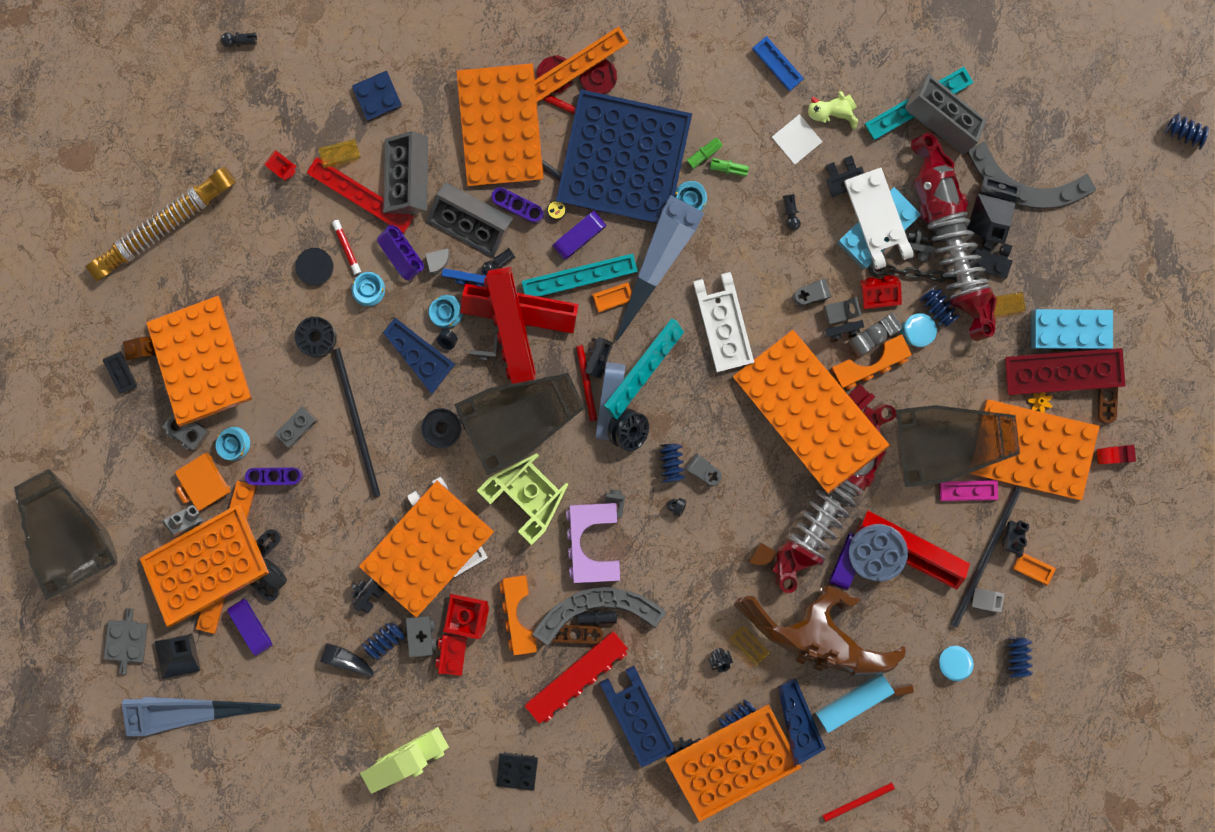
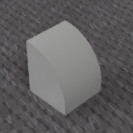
(438, 260)
(988, 600)

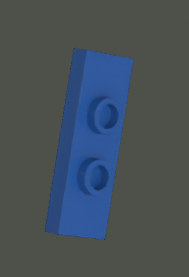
(777, 64)
(464, 277)

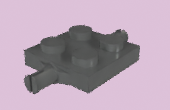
(126, 641)

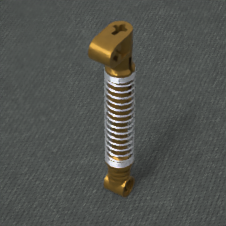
(196, 198)

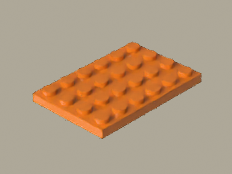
(500, 124)
(199, 361)
(1052, 452)
(426, 548)
(204, 565)
(733, 763)

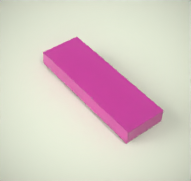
(968, 490)

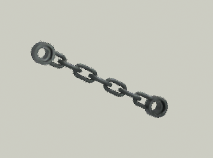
(919, 273)

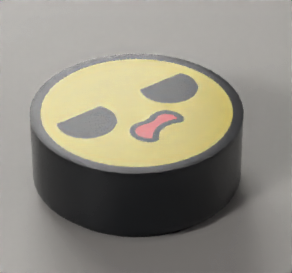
(556, 210)

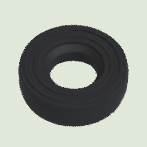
(275, 577)

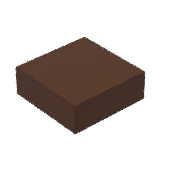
(903, 689)

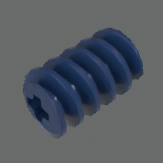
(1188, 130)
(939, 307)
(671, 463)
(383, 641)
(1020, 657)
(743, 711)

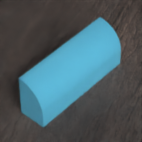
(854, 702)

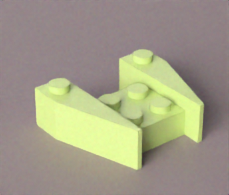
(530, 491)
(405, 761)

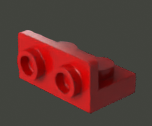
(881, 292)
(452, 654)

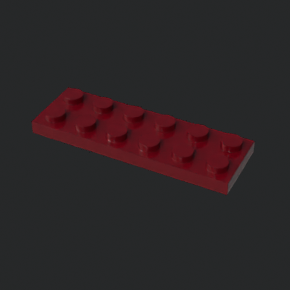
(1065, 371)

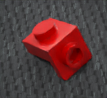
(280, 165)

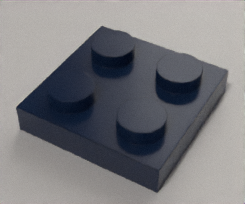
(377, 95)

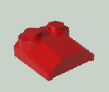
(466, 616)

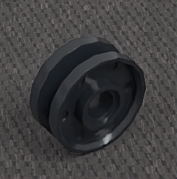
(304, 333)
(628, 430)
(430, 432)

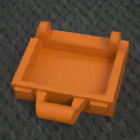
(201, 482)

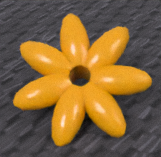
(1037, 404)

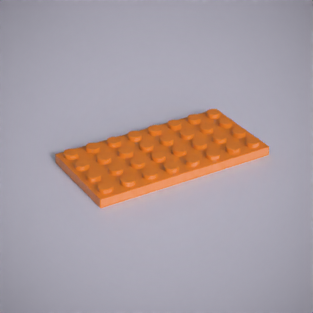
(811, 411)

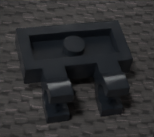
(836, 181)
(994, 264)
(852, 328)

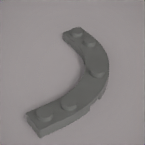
(1030, 196)
(592, 599)

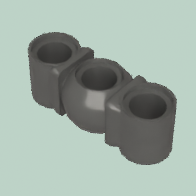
(875, 334)

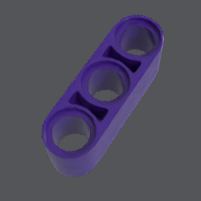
(523, 213)
(579, 235)
(400, 252)
(283, 473)
(843, 570)
(250, 627)

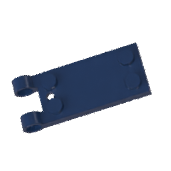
(639, 719)

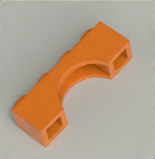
(892, 351)
(521, 638)

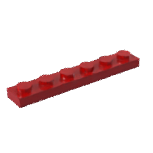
(357, 194)

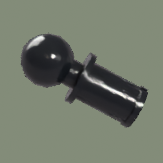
(228, 39)
(793, 223)
(499, 261)

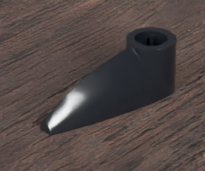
(344, 659)

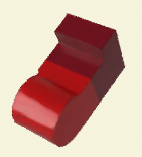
(1116, 454)

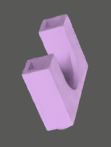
(583, 567)

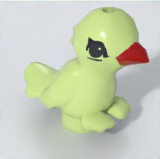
(839, 107)

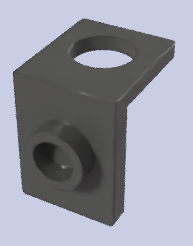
(841, 311)
(486, 355)
(616, 495)

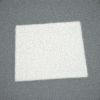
(797, 139)

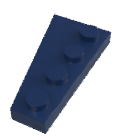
(423, 358)
(800, 726)

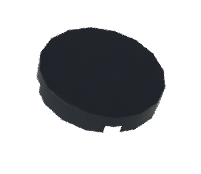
(314, 266)

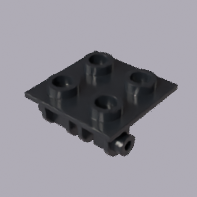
(517, 771)

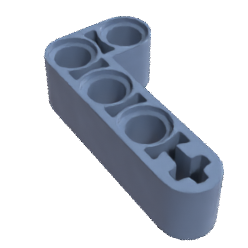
(612, 379)

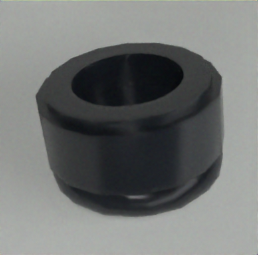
(447, 339)
(679, 507)

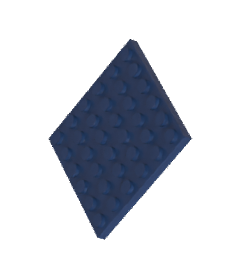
(623, 156)

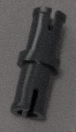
(597, 618)

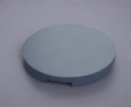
(878, 552)

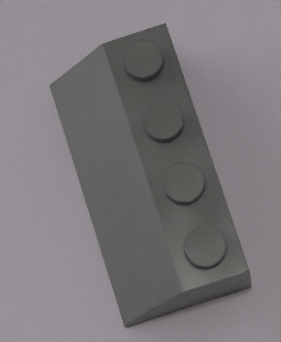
(946, 114)
(406, 173)
(469, 219)

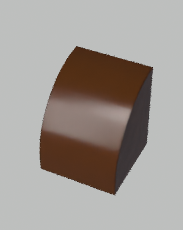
(762, 555)

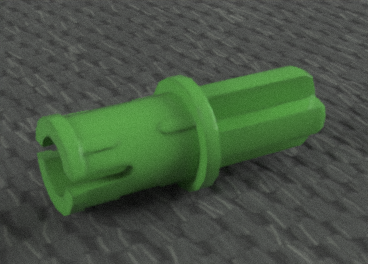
(704, 152)
(729, 167)

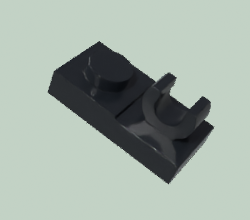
(1000, 188)
(599, 357)
(120, 372)

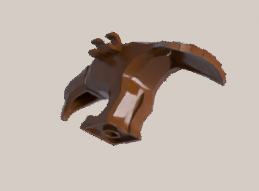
(819, 638)

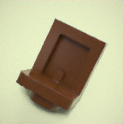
(138, 348)

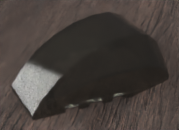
(517, 418)
(951, 442)
(62, 536)

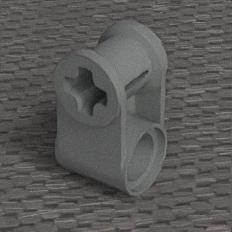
(815, 292)
(701, 467)

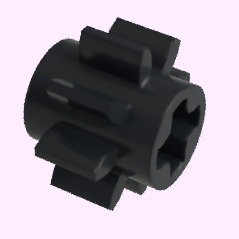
(720, 660)

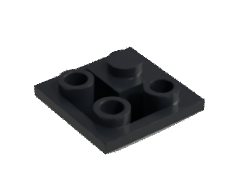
(991, 217)
(177, 655)

